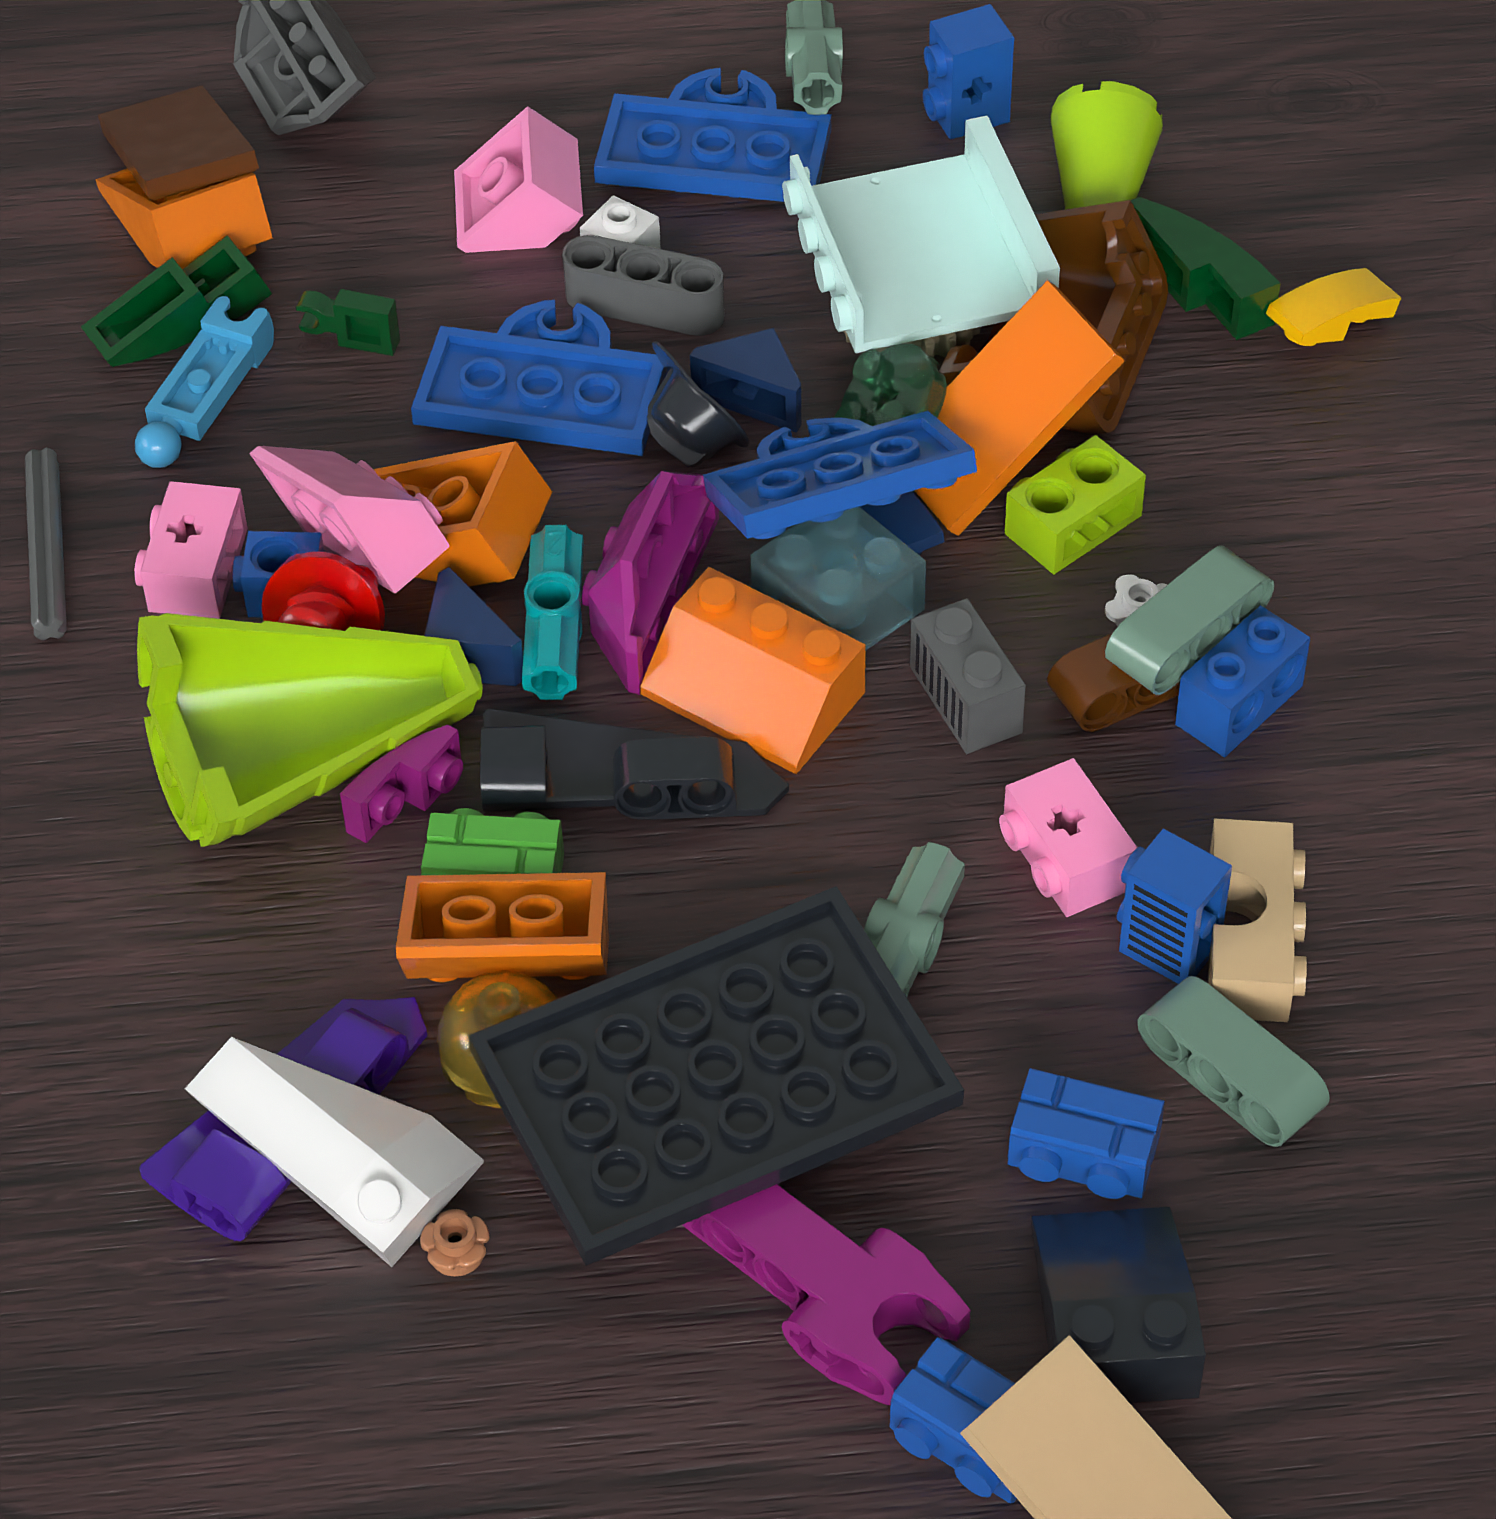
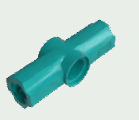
(553, 612)

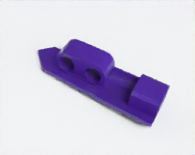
(226, 1180)

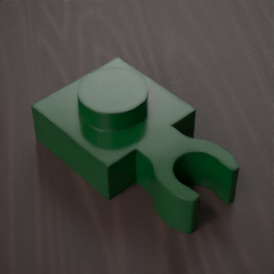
(357, 318)

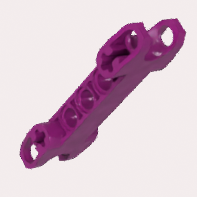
(837, 1289)

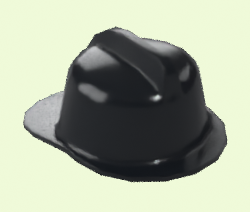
(687, 418)

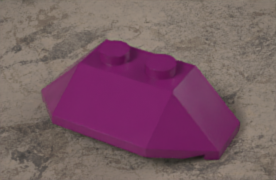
(647, 570)

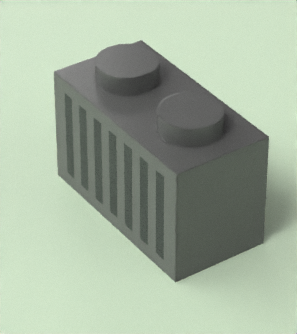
(967, 676)

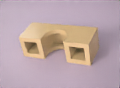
(1256, 960)

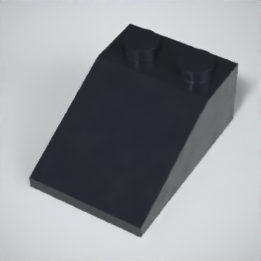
(1123, 1297)

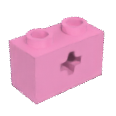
(192, 549)
(1066, 837)

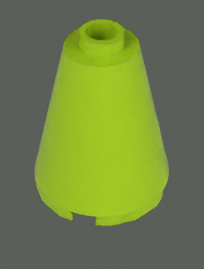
(1104, 142)

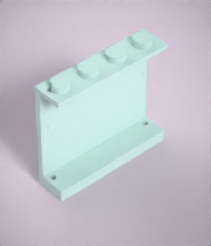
(923, 244)

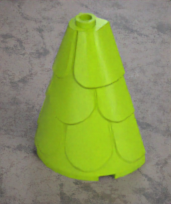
(284, 711)

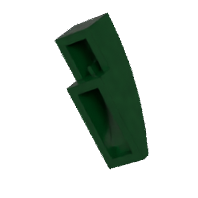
(1209, 269)
(170, 303)

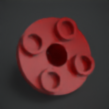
(323, 593)

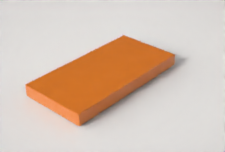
(1019, 398)

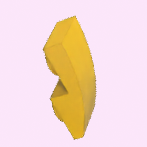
(1328, 305)

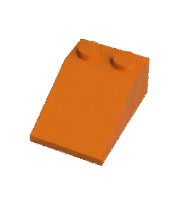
(191, 220)
(487, 506)

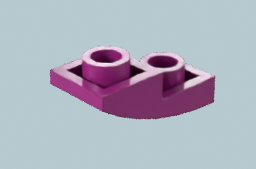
(409, 773)

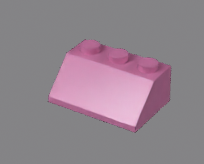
(356, 511)

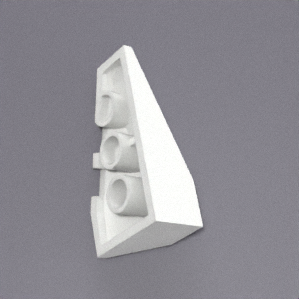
(349, 1149)

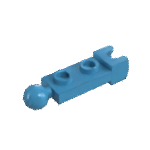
(203, 381)

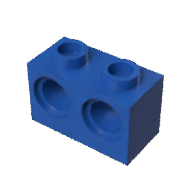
(1242, 681)

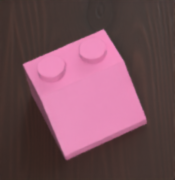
(519, 187)

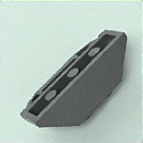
(297, 61)

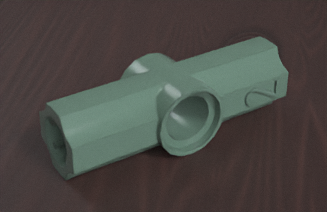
(814, 55)
(911, 919)

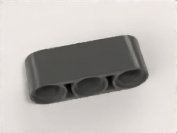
(644, 285)

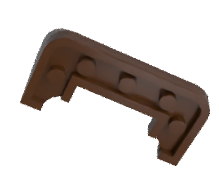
(1118, 287)

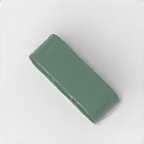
(1187, 619)
(1233, 1061)

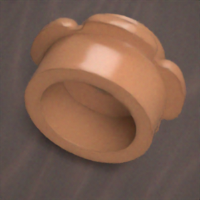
(457, 1257)

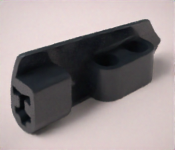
(641, 772)

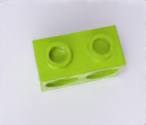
(1074, 504)

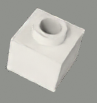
(625, 223)

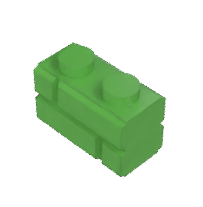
(481, 844)

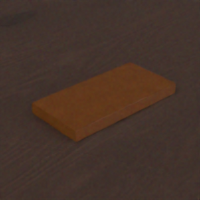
(178, 142)

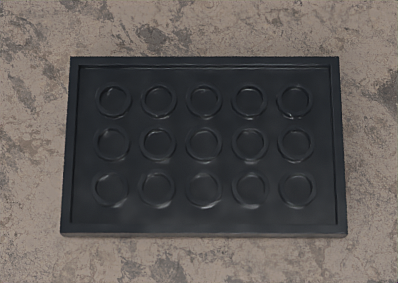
(713, 1073)

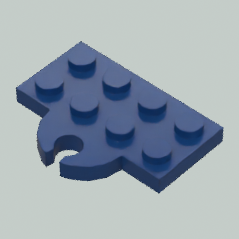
(710, 140)
(540, 382)
(836, 470)

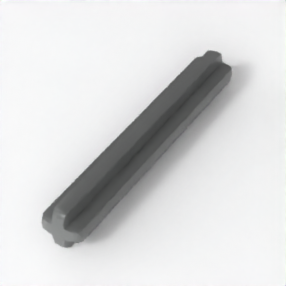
(45, 544)

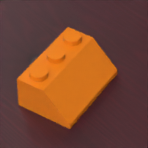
(755, 670)
(504, 923)

